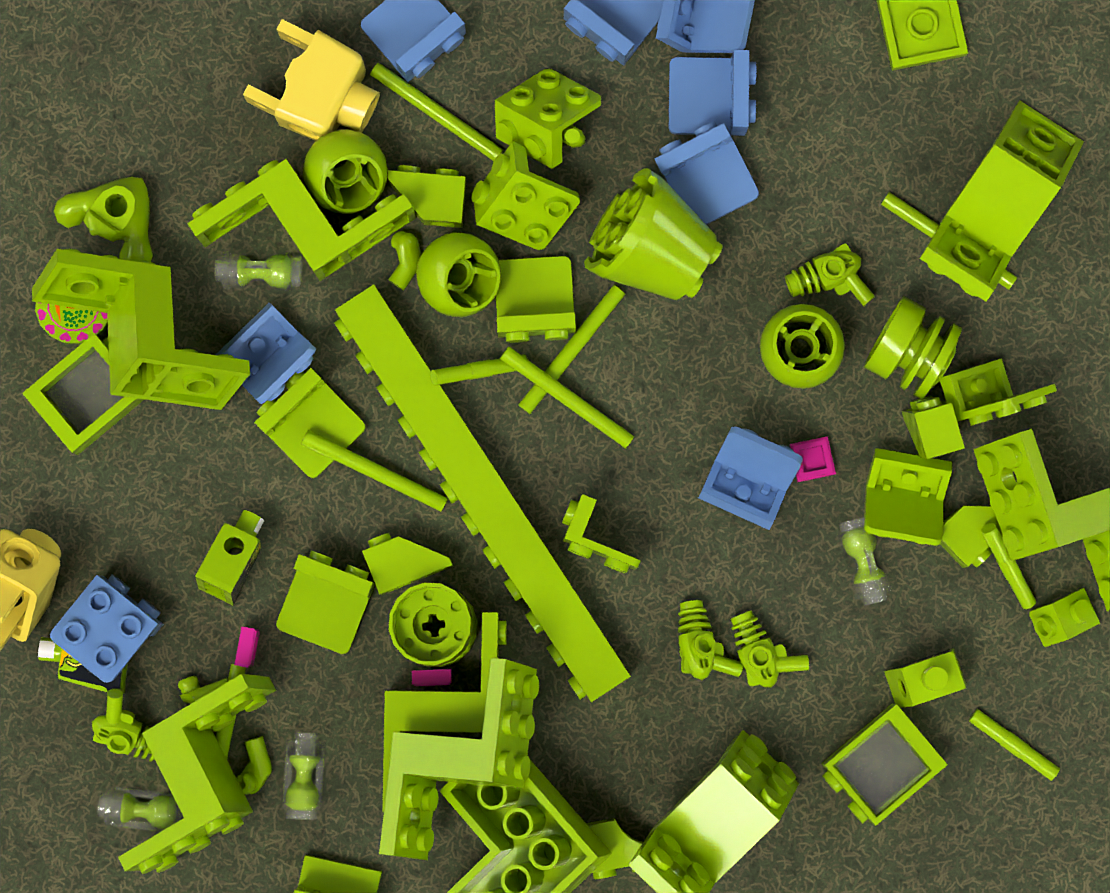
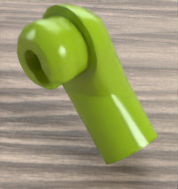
(408, 254)
(192, 691)
(257, 769)

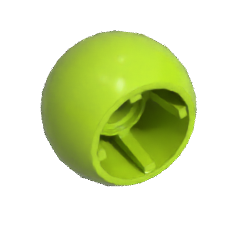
(351, 185)
(471, 282)
(828, 362)

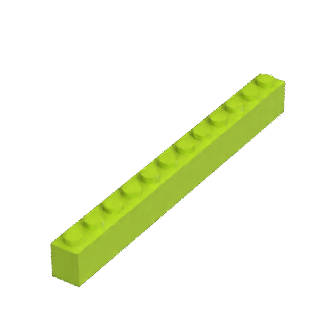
(482, 494)

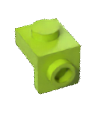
(1064, 618)

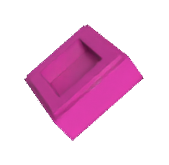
(816, 459)
(247, 647)
(432, 677)

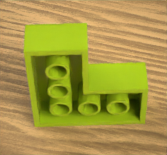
(531, 837)

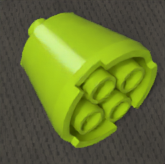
(653, 240)

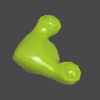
(113, 212)

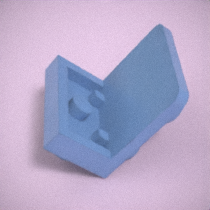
(613, 25)
(705, 25)
(413, 33)
(711, 92)
(708, 172)
(273, 353)
(750, 476)
(105, 627)

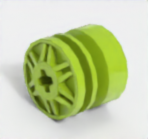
(913, 348)
(415, 610)

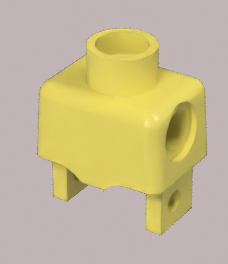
(320, 87)
(27, 571)

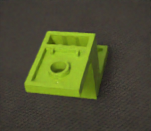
(1002, 201)
(301, 217)
(139, 329)
(1029, 510)
(443, 709)
(494, 760)
(198, 773)
(716, 820)

